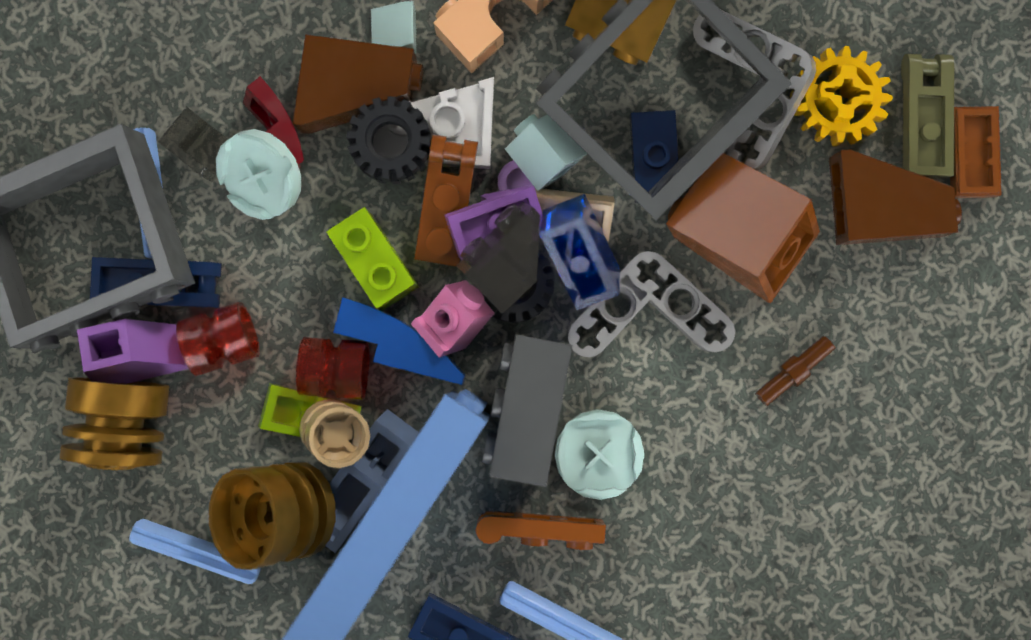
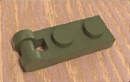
(928, 115)

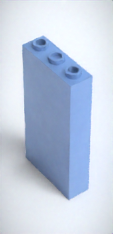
(392, 519)

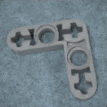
(778, 52)
(640, 294)

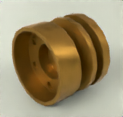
(114, 423)
(271, 514)

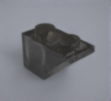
(507, 258)

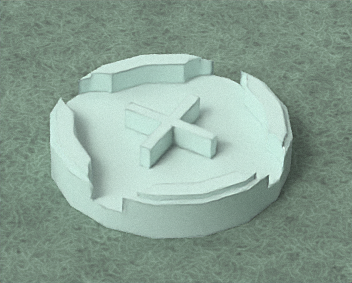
(258, 174)
(599, 454)

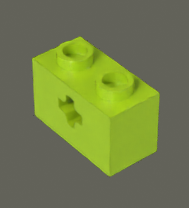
(372, 259)

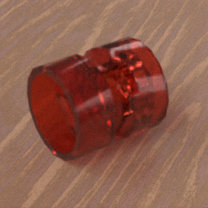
(211, 341)
(333, 368)

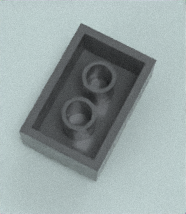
(527, 410)

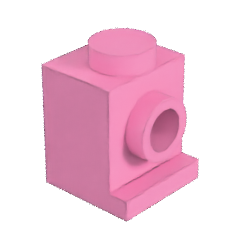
(453, 318)

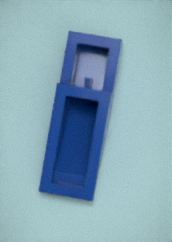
(396, 342)

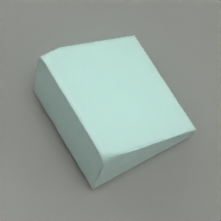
(394, 25)

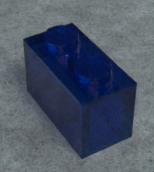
(580, 252)

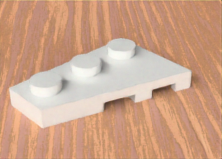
(452, 113)

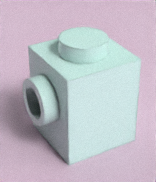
(543, 150)

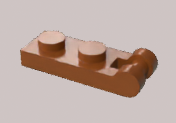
(443, 195)
(539, 528)

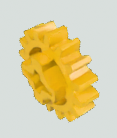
(858, 84)

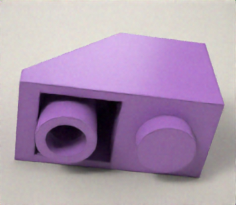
(129, 351)

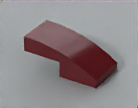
(272, 115)

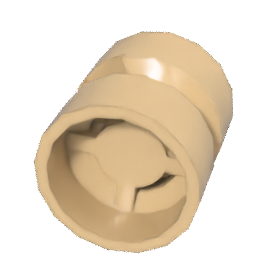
(334, 433)

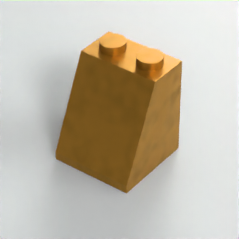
(637, 39)

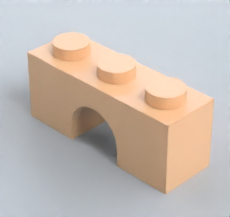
(470, 31)

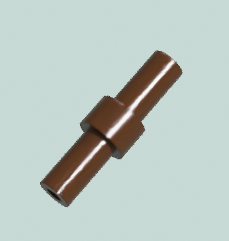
(795, 370)

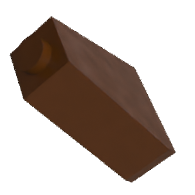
(345, 74)
(888, 202)

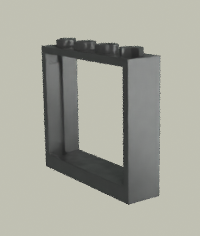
(709, 147)
(58, 171)

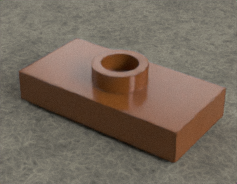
(976, 152)

